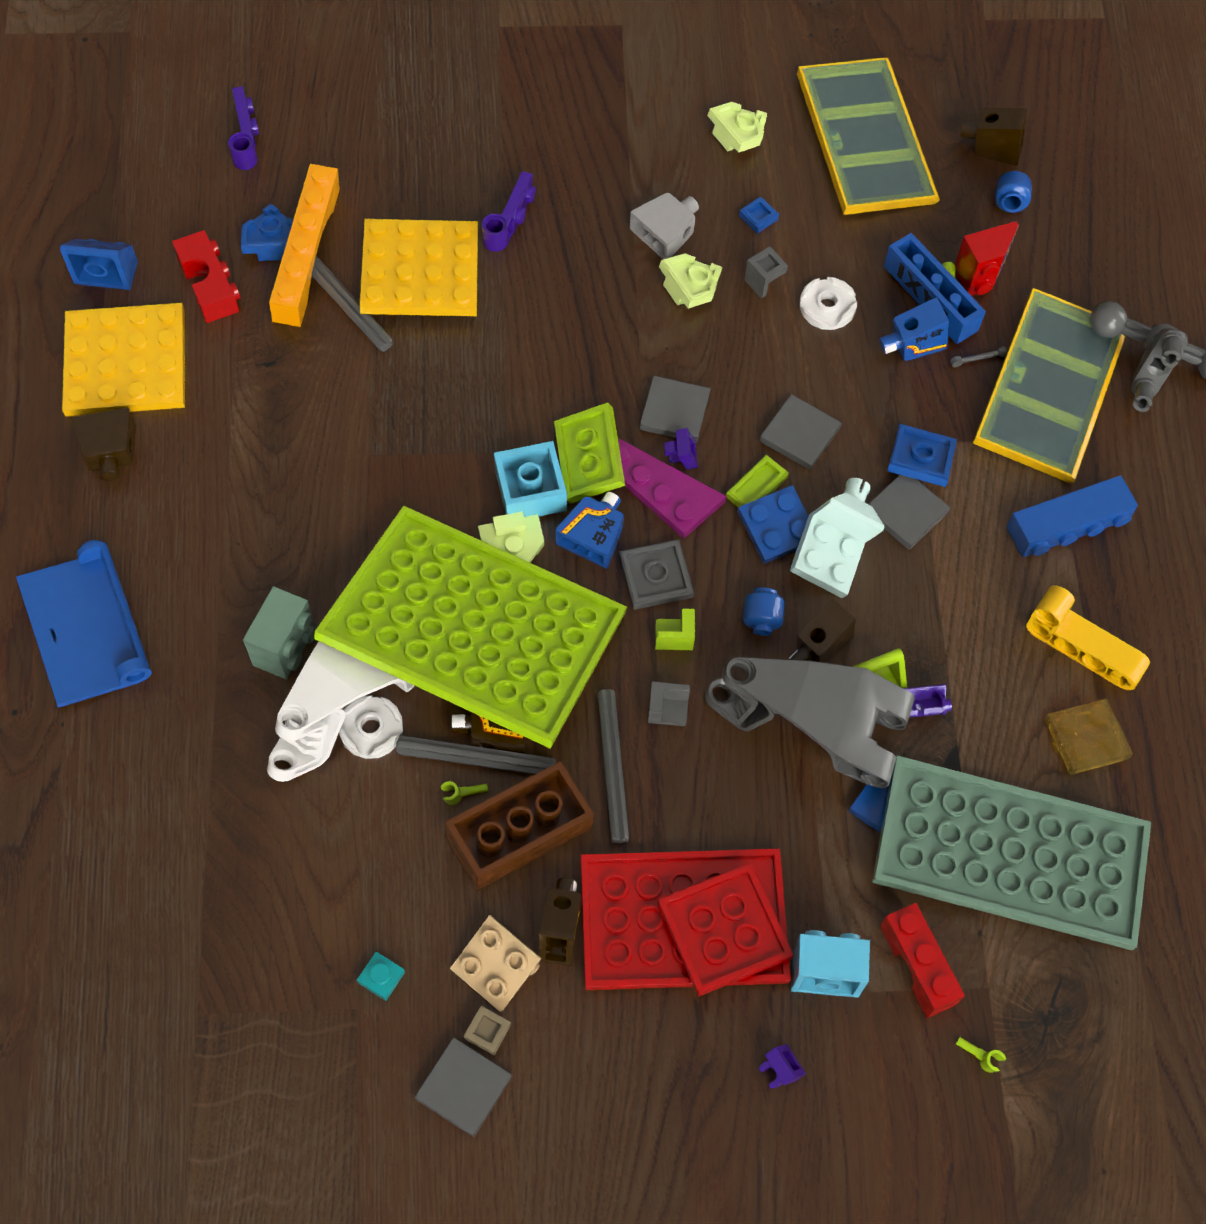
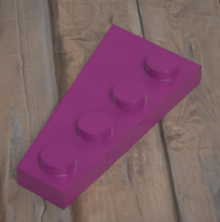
(667, 491)

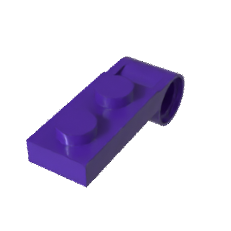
(243, 143)
(499, 228)

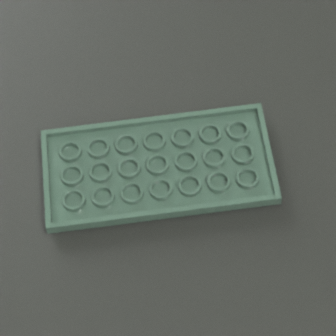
(1013, 853)

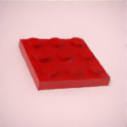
(725, 929)

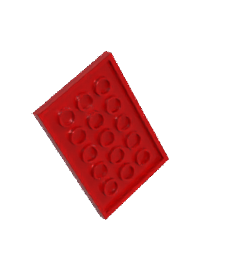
(624, 927)

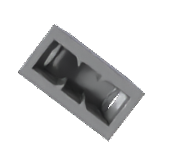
(664, 223)

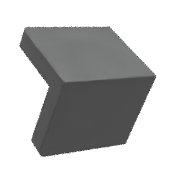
(764, 269)
(668, 704)

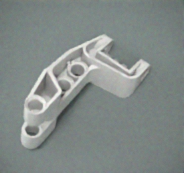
(315, 708)

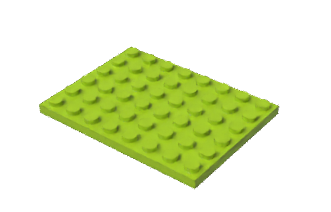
(473, 625)

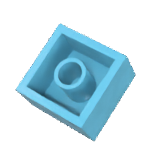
(531, 480)
(830, 964)

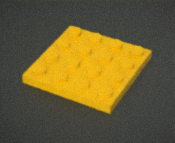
(419, 267)
(124, 359)

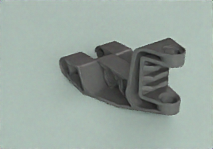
(824, 701)

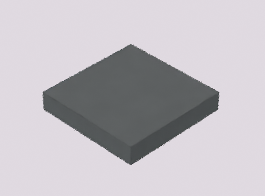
(674, 406)
(800, 432)
(908, 510)
(656, 574)
(463, 1087)

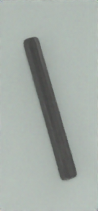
(351, 306)
(472, 755)
(613, 766)

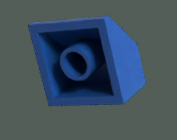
(100, 263)

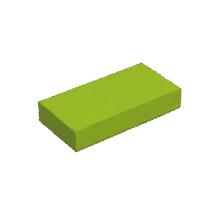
(758, 482)

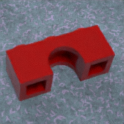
(199, 258)
(931, 974)

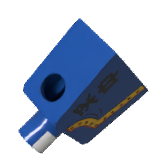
(918, 331)
(592, 529)

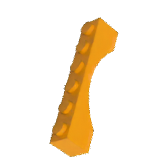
(296, 267)

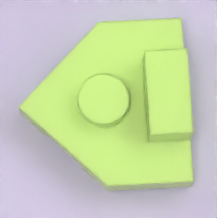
(737, 127)
(689, 280)
(514, 535)

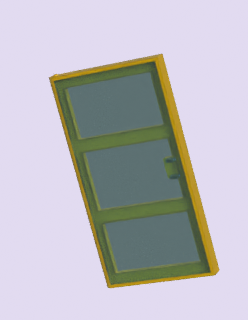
(866, 136)
(1049, 388)

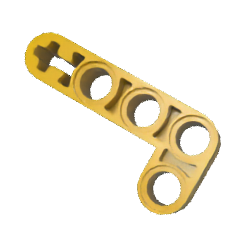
(1085, 641)

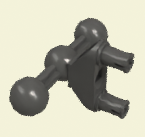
(1162, 345)

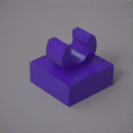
(683, 449)
(784, 1064)

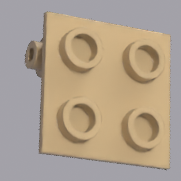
(496, 963)

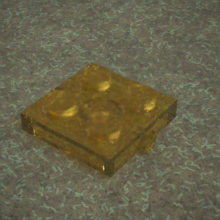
(1088, 736)

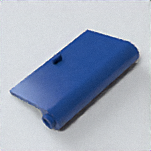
(94, 630)

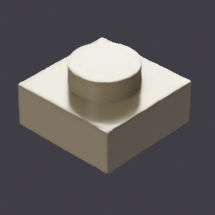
(487, 1030)

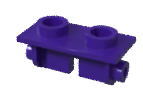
(929, 700)

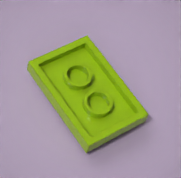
(589, 452)

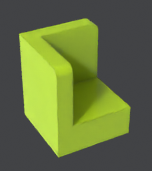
(676, 633)

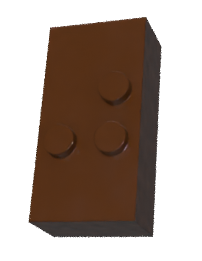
(518, 825)

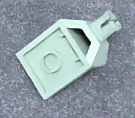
(836, 539)

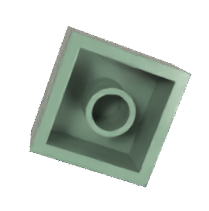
(280, 633)

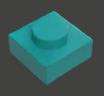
(381, 976)

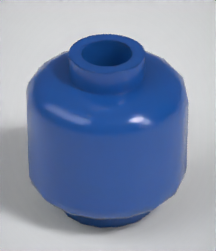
(1013, 191)
(763, 611)

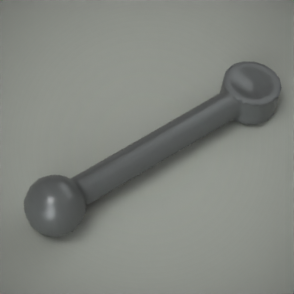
(958, 361)

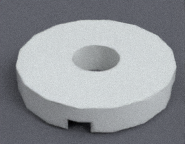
(824, 316)
(371, 744)

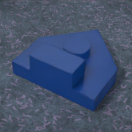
(266, 234)

